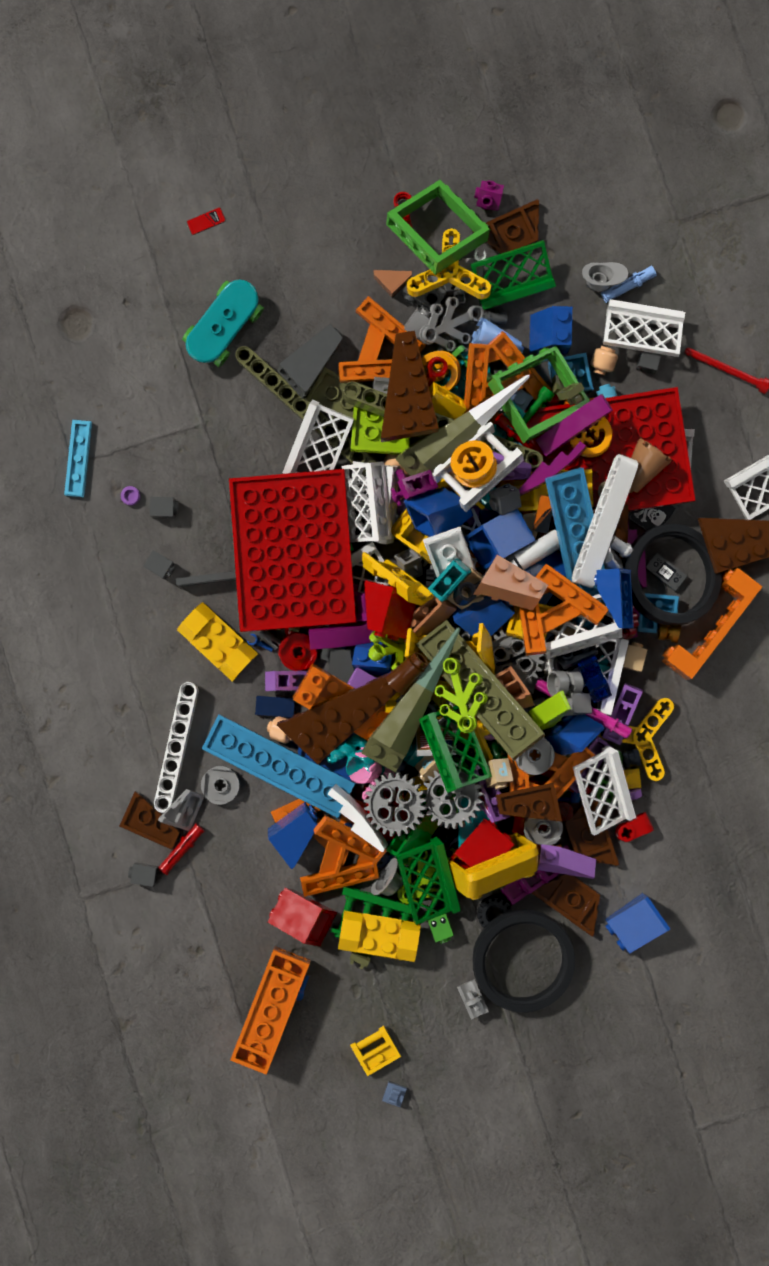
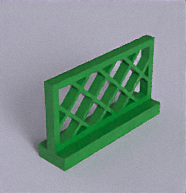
(521, 289)
(442, 752)
(442, 873)

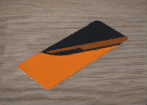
(543, 515)

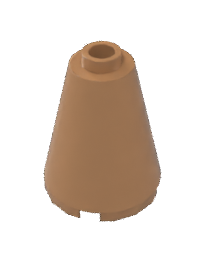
(650, 463)

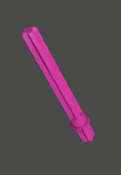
(605, 720)

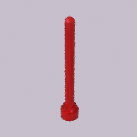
(761, 384)

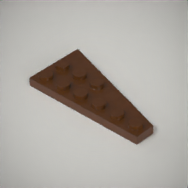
(408, 400)
(735, 541)
(334, 720)

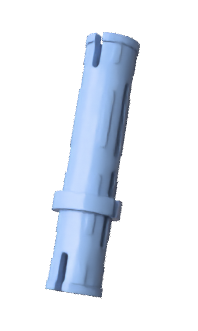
(635, 280)

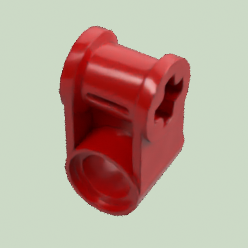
(637, 827)

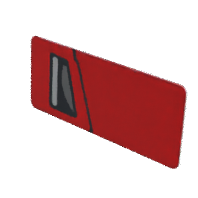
(205, 221)

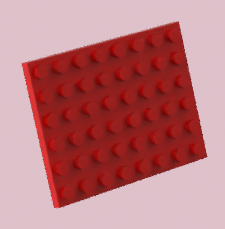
(644, 415)
(292, 550)

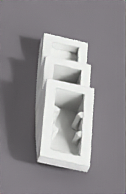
(357, 814)

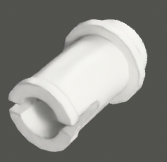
(621, 547)

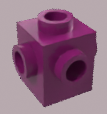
(489, 195)

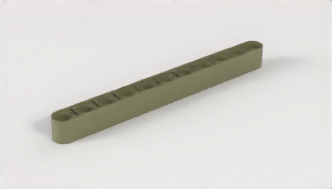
(380, 399)
(294, 400)

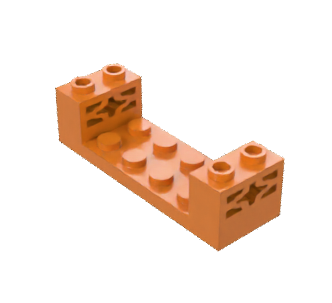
(740, 587)
(321, 686)
(270, 1010)

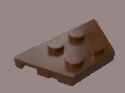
(514, 228)
(584, 843)
(572, 900)

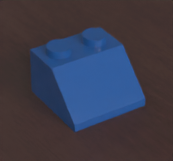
(362, 660)
(573, 734)

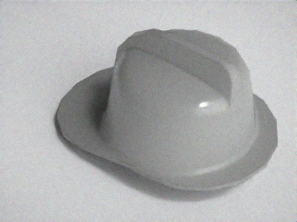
(603, 275)
(388, 881)

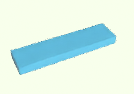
(78, 458)

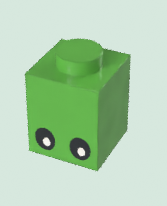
(441, 928)

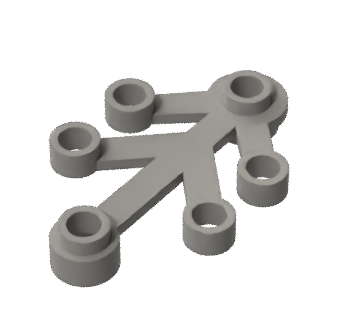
(447, 325)

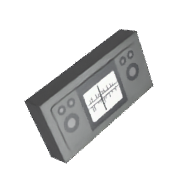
(665, 572)

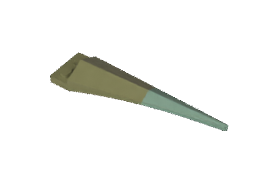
(395, 734)

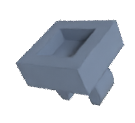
(394, 1094)

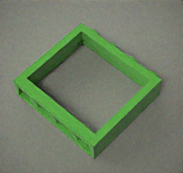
(418, 245)
(564, 374)

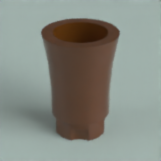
(407, 673)

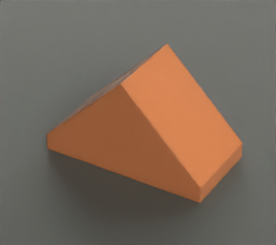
(392, 280)

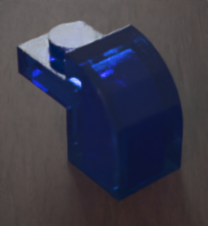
(594, 679)

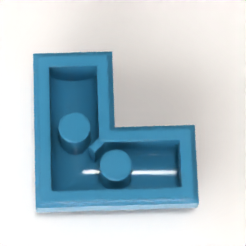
(580, 368)
(663, 602)

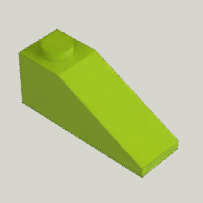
(550, 711)

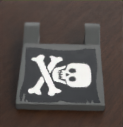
(653, 516)

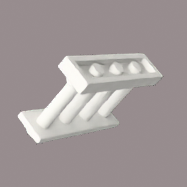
(510, 462)

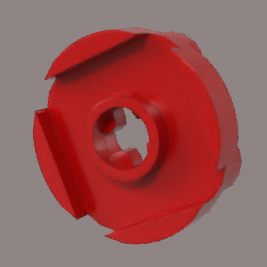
(286, 652)

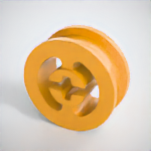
(453, 365)
(602, 426)
(482, 457)

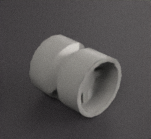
(568, 681)

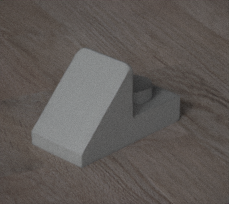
(579, 704)

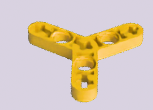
(453, 278)
(648, 742)

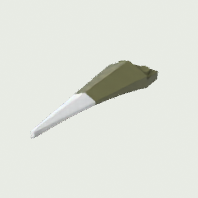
(439, 446)

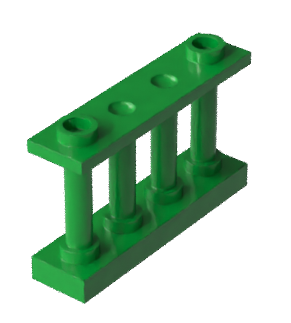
(370, 901)

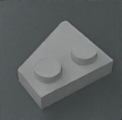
(183, 810)

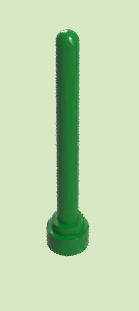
(544, 396)

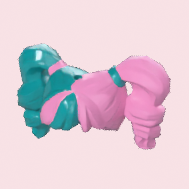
(358, 766)

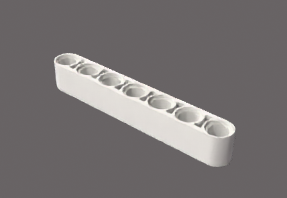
(604, 520)
(182, 738)

